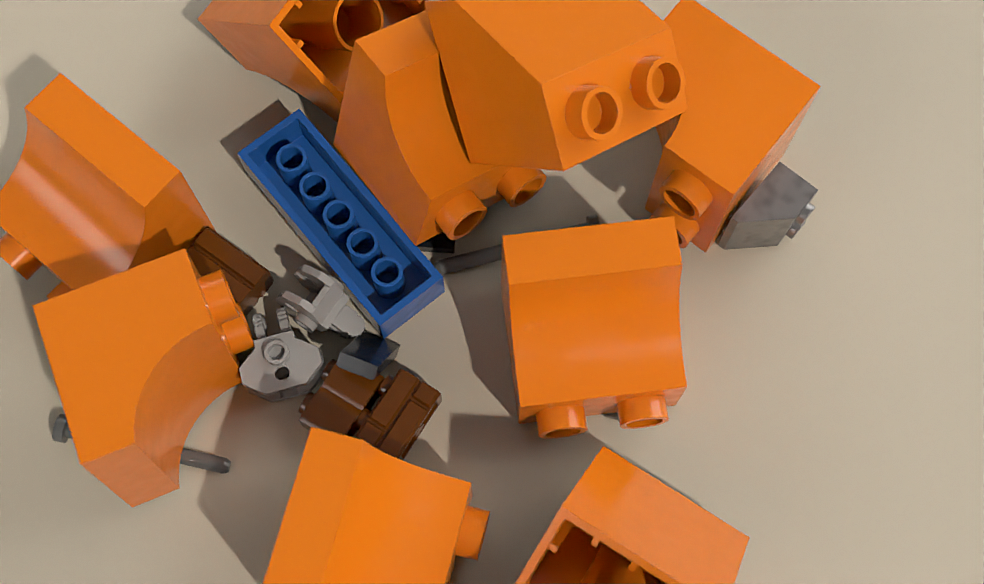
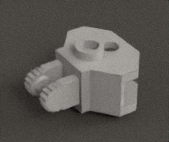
(324, 305)
(278, 358)

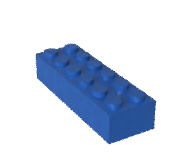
(342, 223)

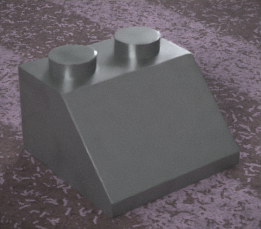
(771, 212)

